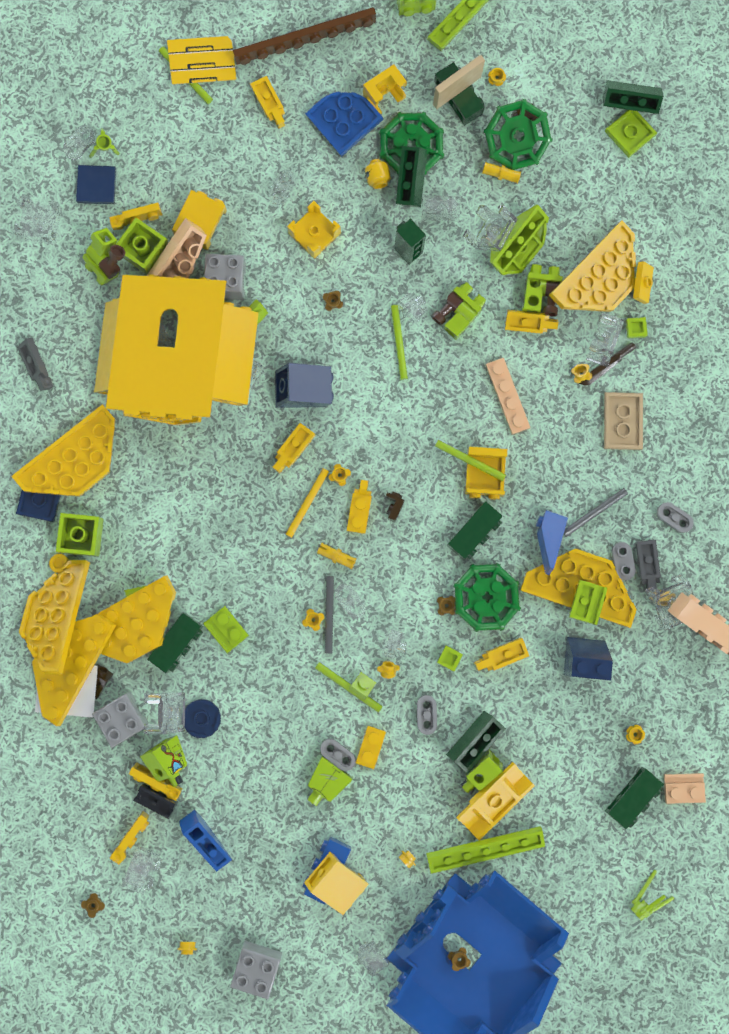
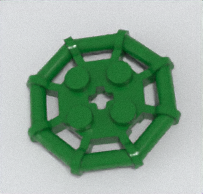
(509, 128)
(411, 132)
(479, 605)

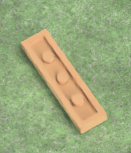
(507, 396)

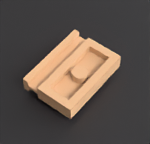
(684, 788)

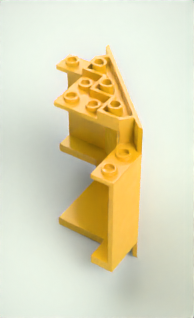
(177, 383)

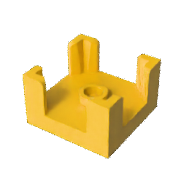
(387, 81)
(314, 230)

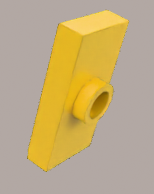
(643, 282)

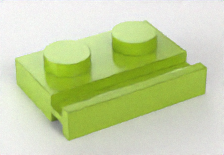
(588, 602)
(226, 629)

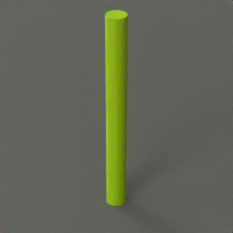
(202, 93)
(399, 342)
(470, 460)
(346, 685)

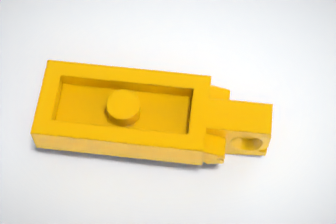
(268, 100)
(146, 212)
(529, 322)
(293, 447)
(359, 509)
(503, 655)
(142, 774)
(129, 839)

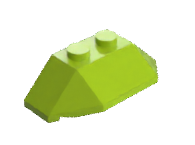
(522, 243)

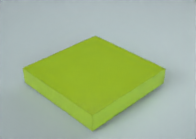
(630, 132)

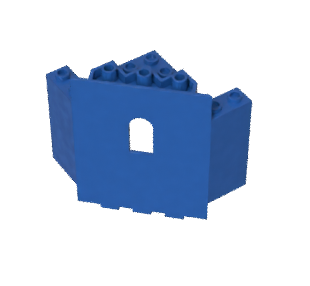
(507, 983)

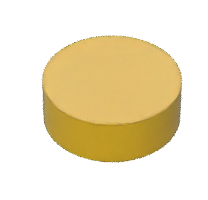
(57, 562)

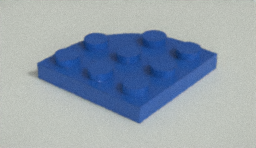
(344, 119)

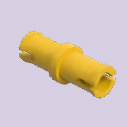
(501, 172)
(336, 556)

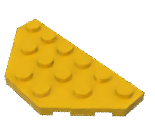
(602, 276)
(74, 460)
(576, 566)
(52, 616)
(139, 621)
(59, 691)

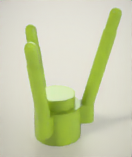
(103, 143)
(642, 909)

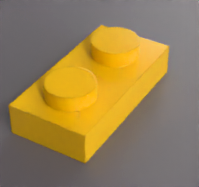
(370, 747)

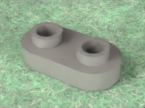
(674, 517)
(621, 561)
(428, 714)
(337, 754)

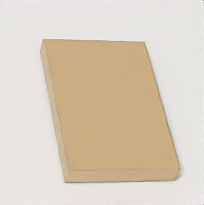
(458, 81)
(623, 421)

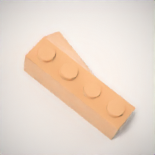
(180, 252)
(702, 620)

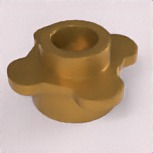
(331, 305)
(451, 605)
(94, 899)
(457, 965)

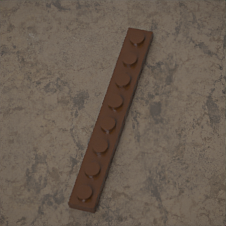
(303, 36)

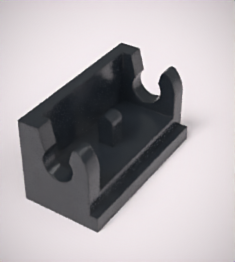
(155, 801)

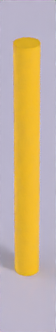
(307, 502)

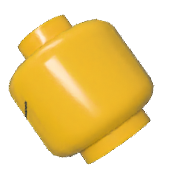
(377, 174)

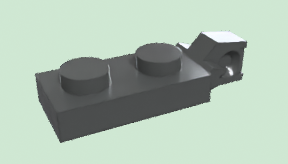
(35, 364)
(648, 563)

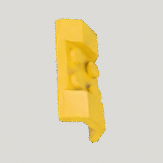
(495, 801)

